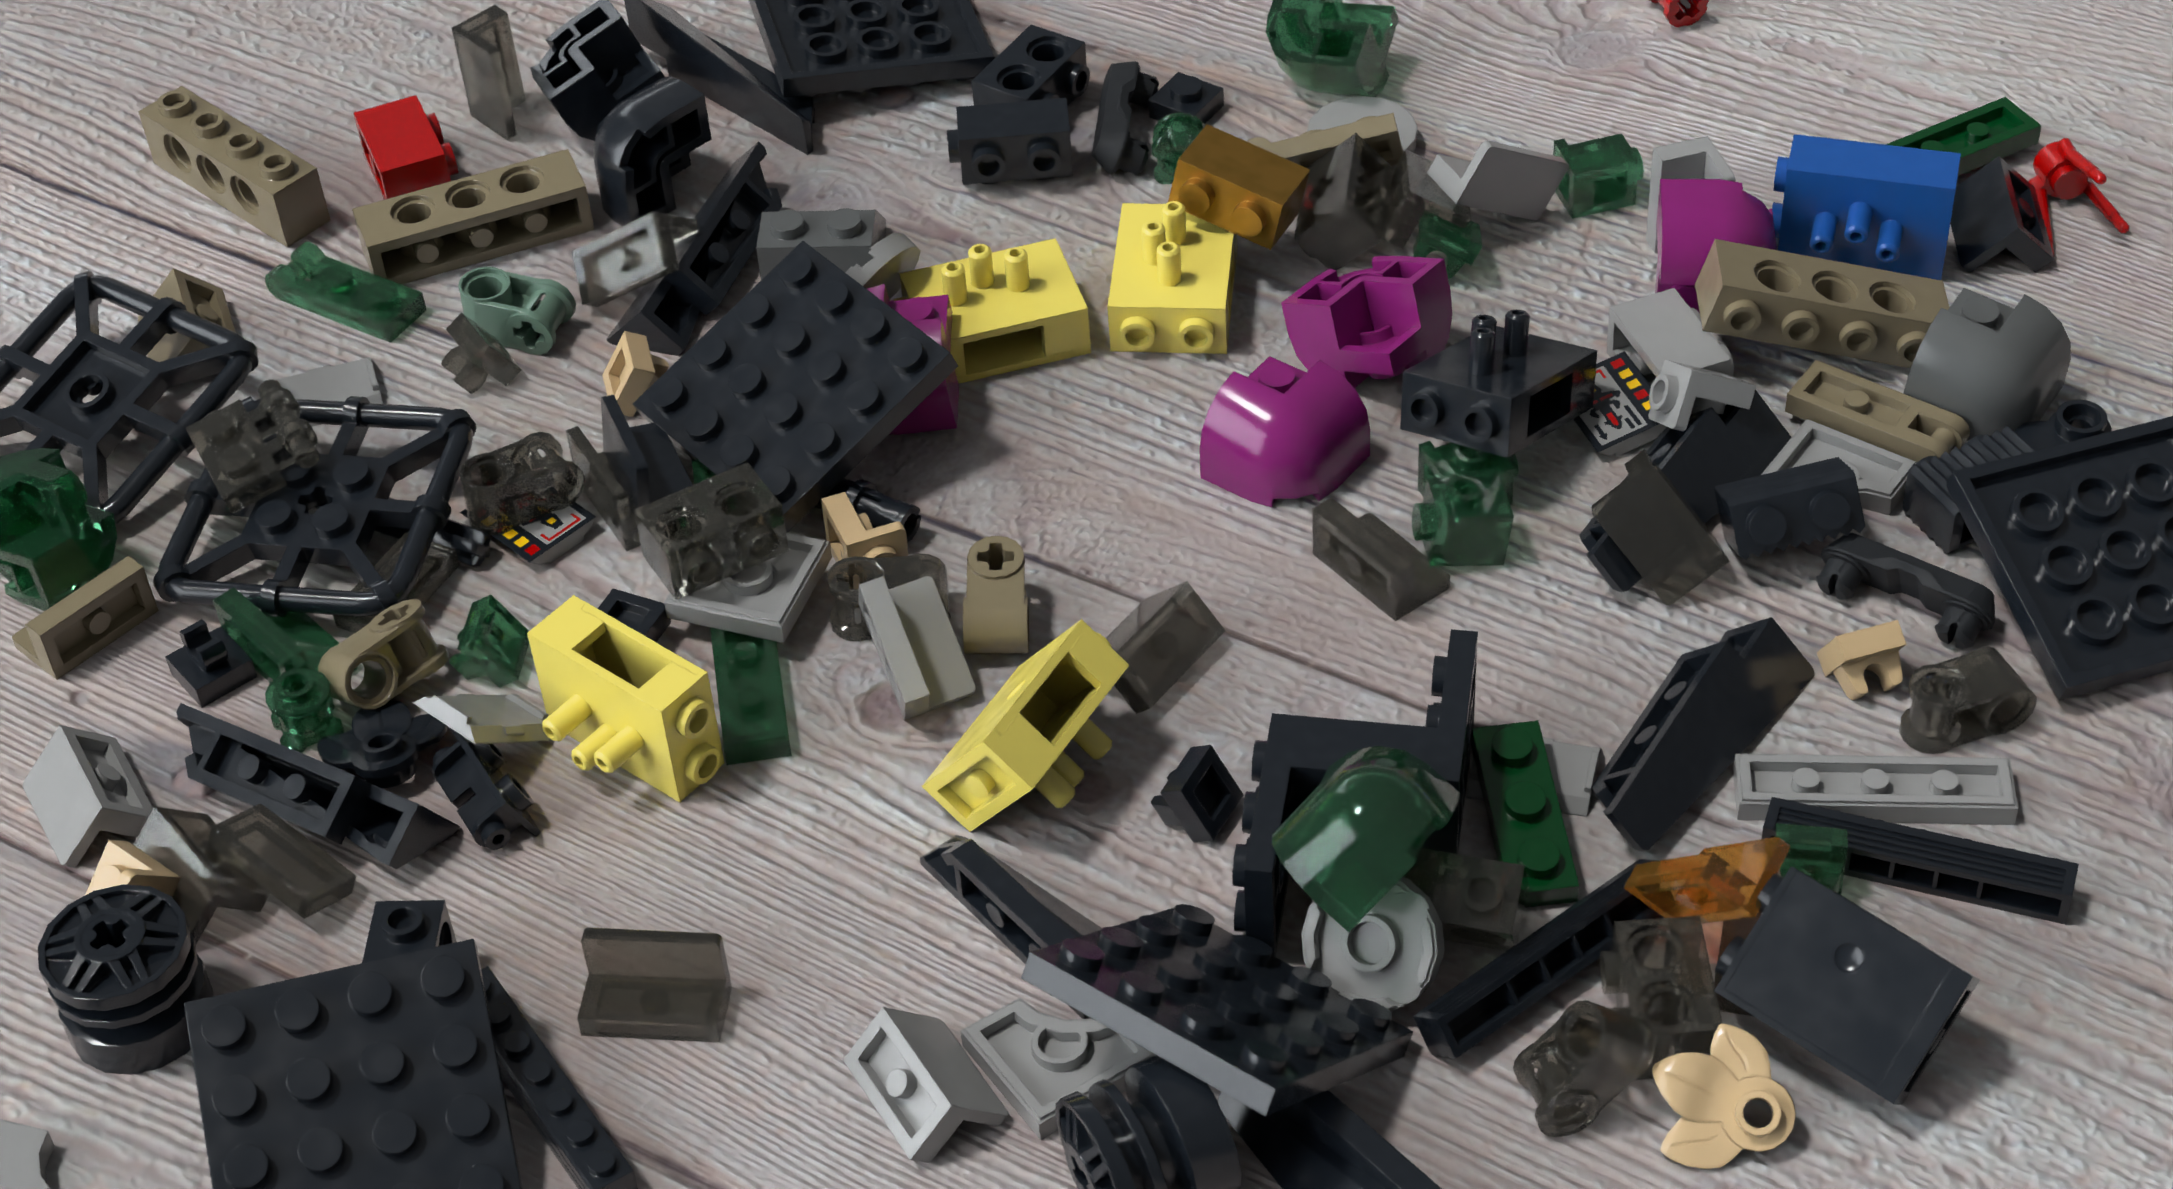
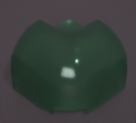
(1332, 44)
(47, 531)
(1363, 829)

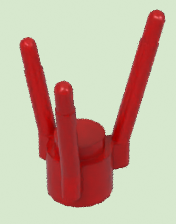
(2066, 175)

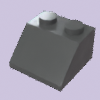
(838, 235)

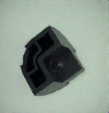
(593, 67)
(645, 145)

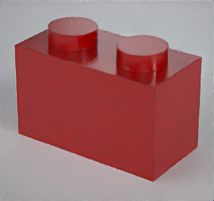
(404, 147)

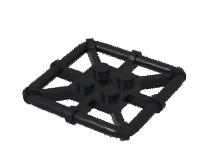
(123, 377)
(337, 532)

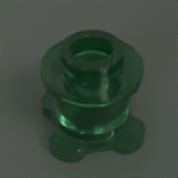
(1170, 140)
(302, 708)

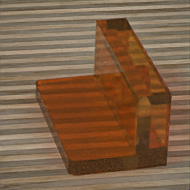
(1715, 884)

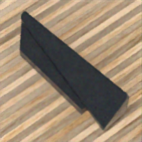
(722, 73)
(706, 260)
(1705, 455)
(1695, 726)
(1004, 899)

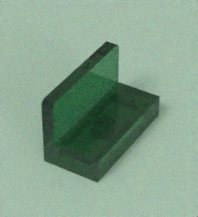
(272, 642)

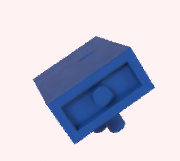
(1866, 204)

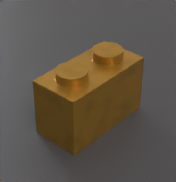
(1239, 186)

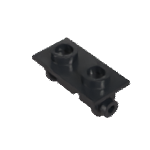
(499, 799)

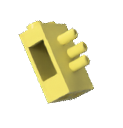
(1170, 282)
(1007, 308)
(625, 700)
(1026, 728)

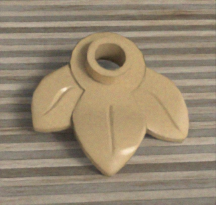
(1712, 1097)

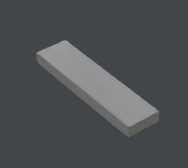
(1880, 787)

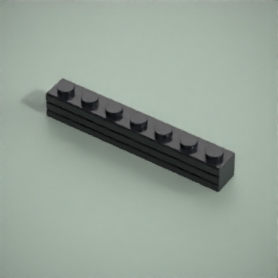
(1941, 862)
(1529, 969)
(551, 1099)

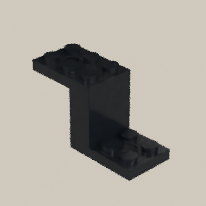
(1305, 746)

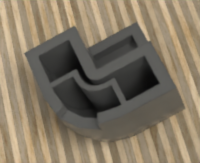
(1991, 362)

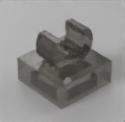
(477, 356)

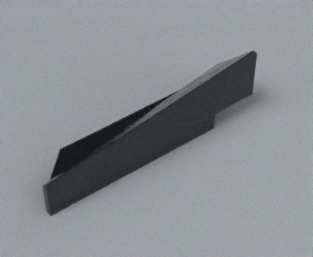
(309, 791)
(1322, 1146)

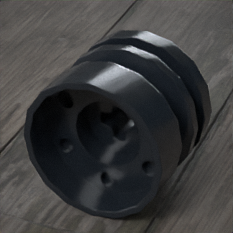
(121, 977)
(1158, 1139)

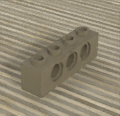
(235, 166)
(474, 218)
(1816, 303)

